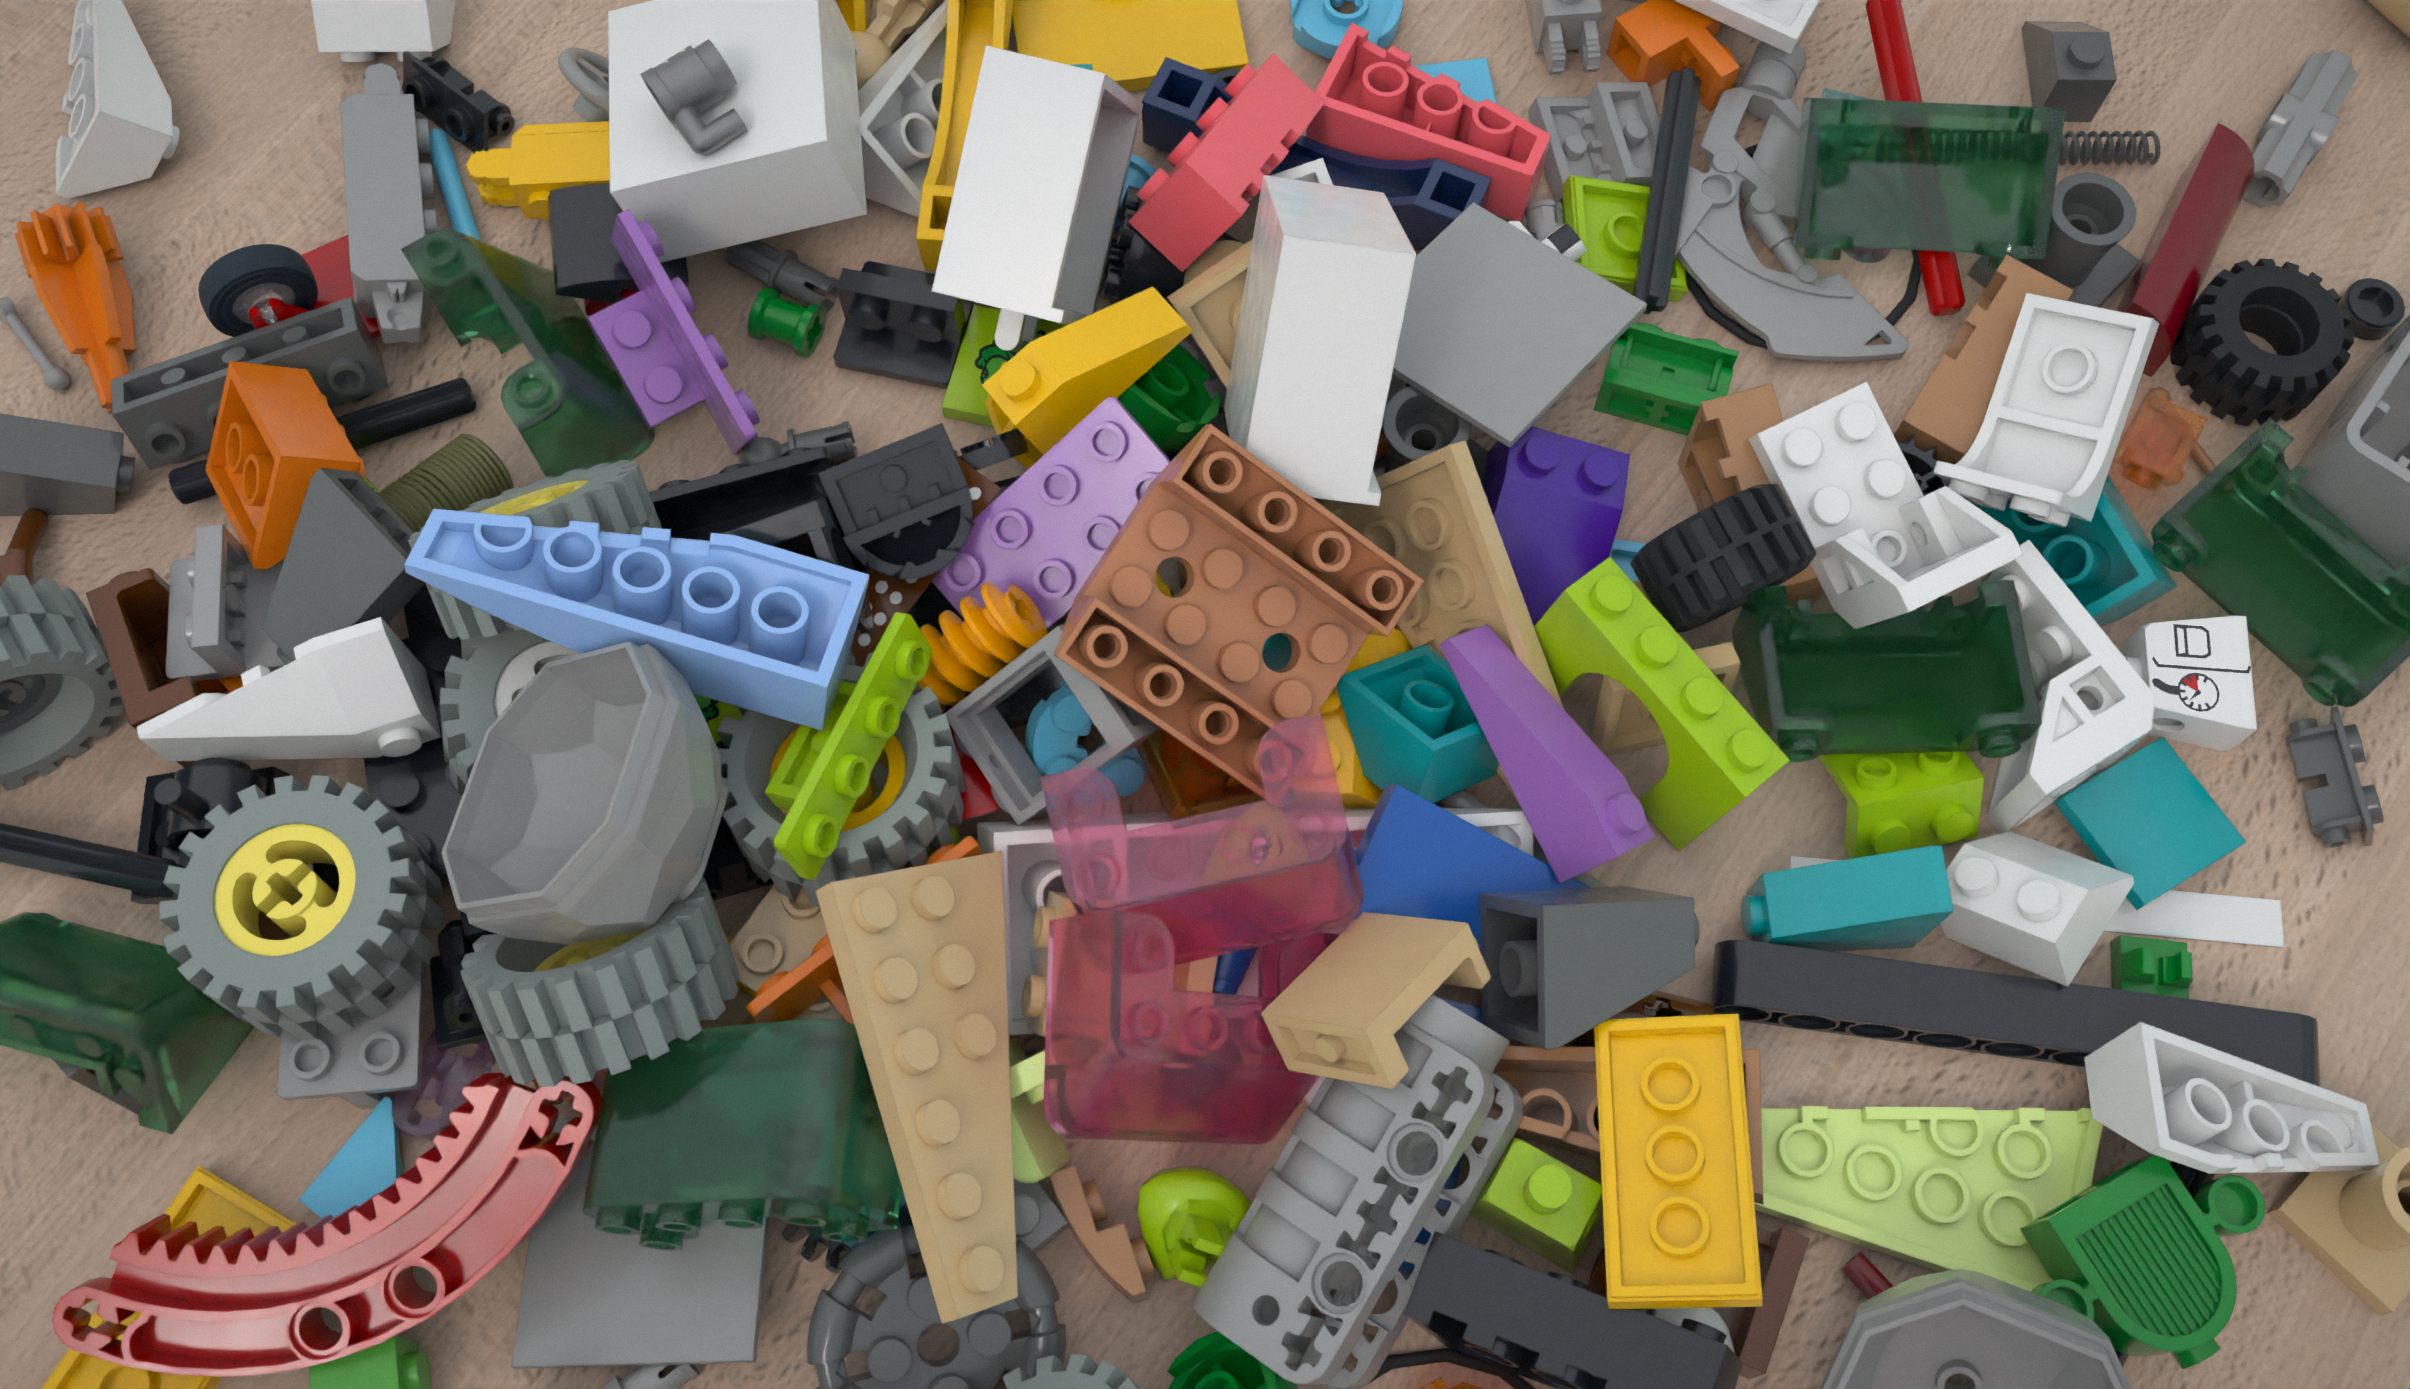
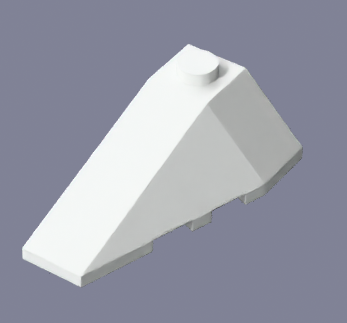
(901, 117)
(2222, 1109)

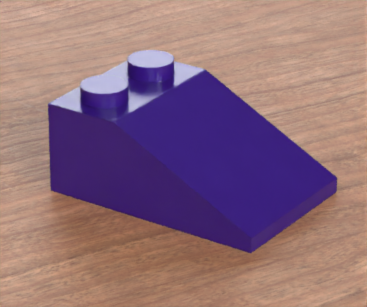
(1554, 509)

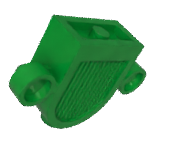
(2148, 1257)

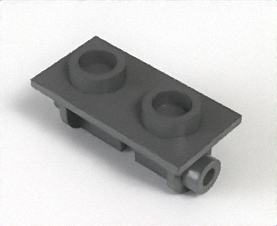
(2343, 803)

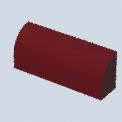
(2188, 238)

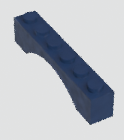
(1421, 192)

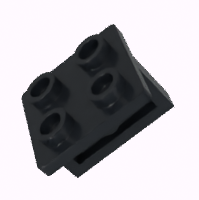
(899, 325)

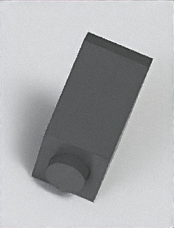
(2068, 67)

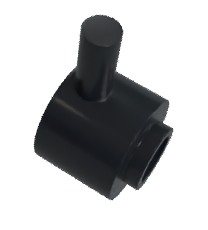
(199, 790)

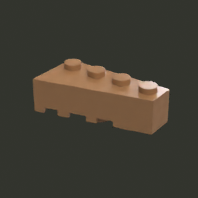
(1563, 1102)

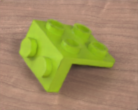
(1906, 799)

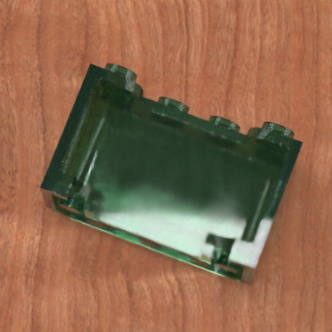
(741, 1133)

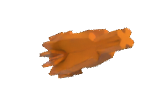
(82, 287)

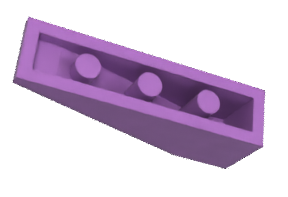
(1558, 774)

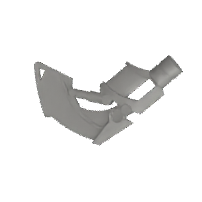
(1790, 310)

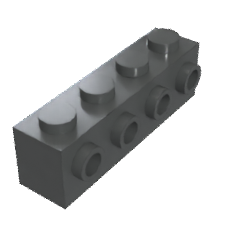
(175, 403)

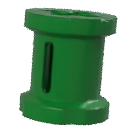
(786, 322)

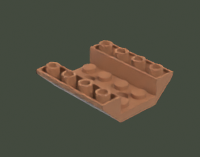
(1255, 567)

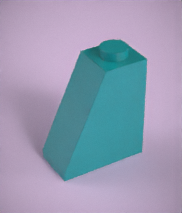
(1851, 902)

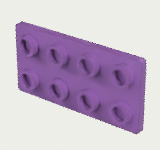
(659, 347)
(1058, 515)

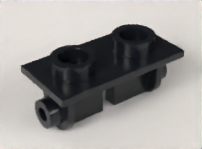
(448, 101)
(453, 1010)

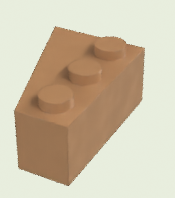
(1962, 384)
(1722, 461)

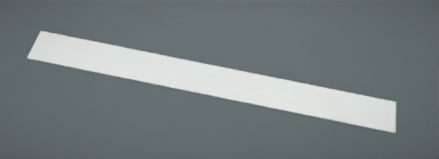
(2186, 916)

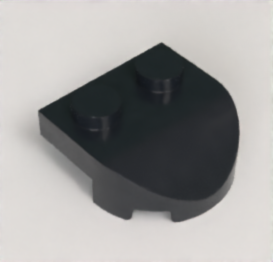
(903, 504)

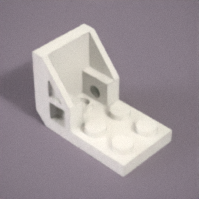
(1872, 527)
(2089, 693)

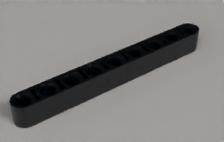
(1986, 1009)

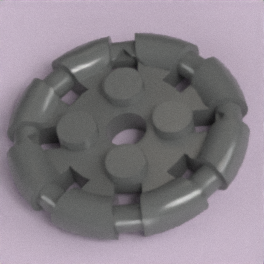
(909, 1307)

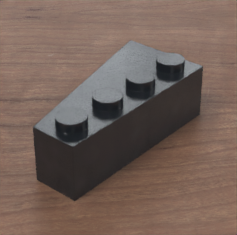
(1558, 1328)

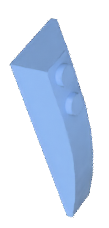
(724, 611)

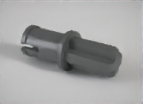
(782, 272)

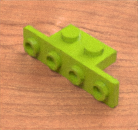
(833, 766)

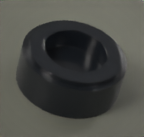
(2372, 307)

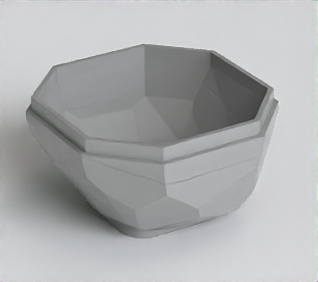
(588, 802)
(1973, 1328)

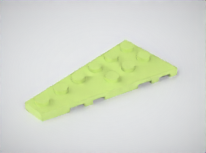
(1929, 1180)

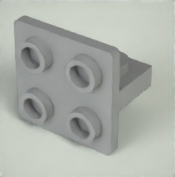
(219, 610)
(363, 1062)

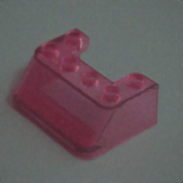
(1225, 874)
(1160, 1061)

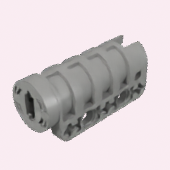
(1354, 1198)

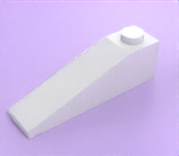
(115, 105)
(340, 698)

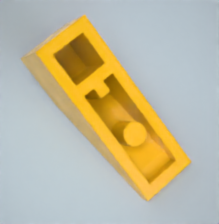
(1080, 365)

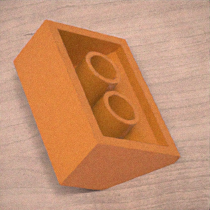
(266, 448)

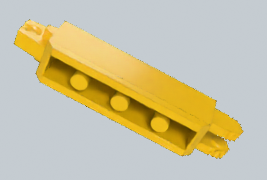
(542, 161)

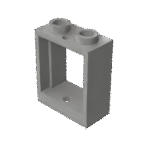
(998, 753)

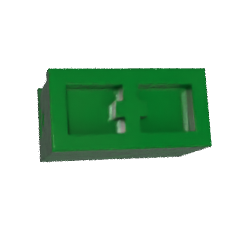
(1663, 377)

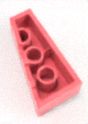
(1397, 112)
(1226, 163)

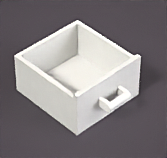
(793, 93)
(1037, 192)
(1319, 335)

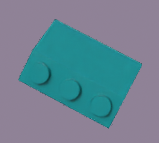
(2100, 561)

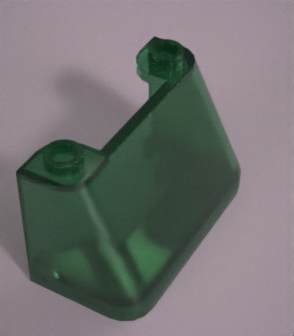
(1926, 177)
(566, 398)
(2292, 570)
(1893, 686)
(114, 1011)

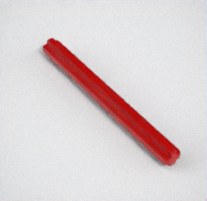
(1901, 84)

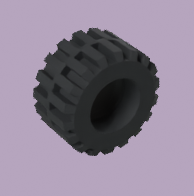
(2285, 311)
(1723, 556)

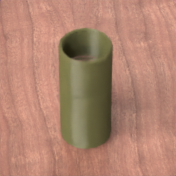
(450, 479)

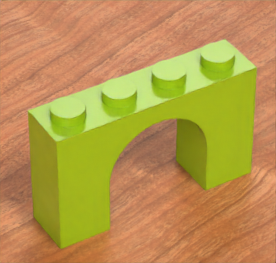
(1710, 739)

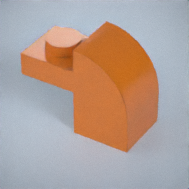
(1668, 37)

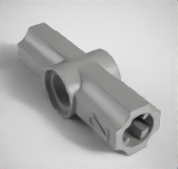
(2299, 126)

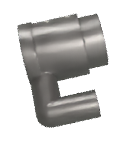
(690, 85)

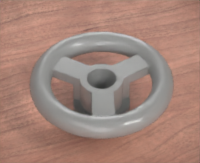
(590, 76)

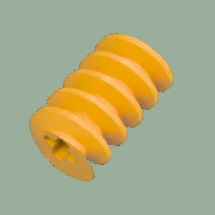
(980, 643)

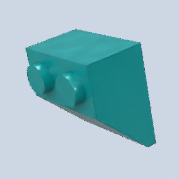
(1415, 726)

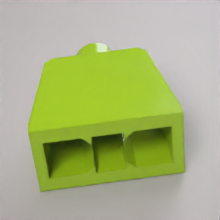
(1541, 1204)

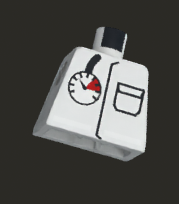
(2197, 679)

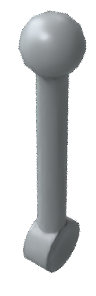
(55, 377)

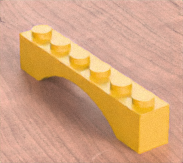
(969, 29)

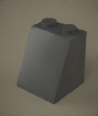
(1578, 957)

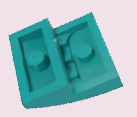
(2150, 821)

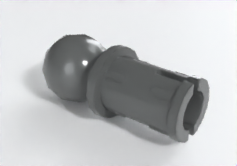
(836, 439)

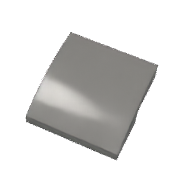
(1599, 135)

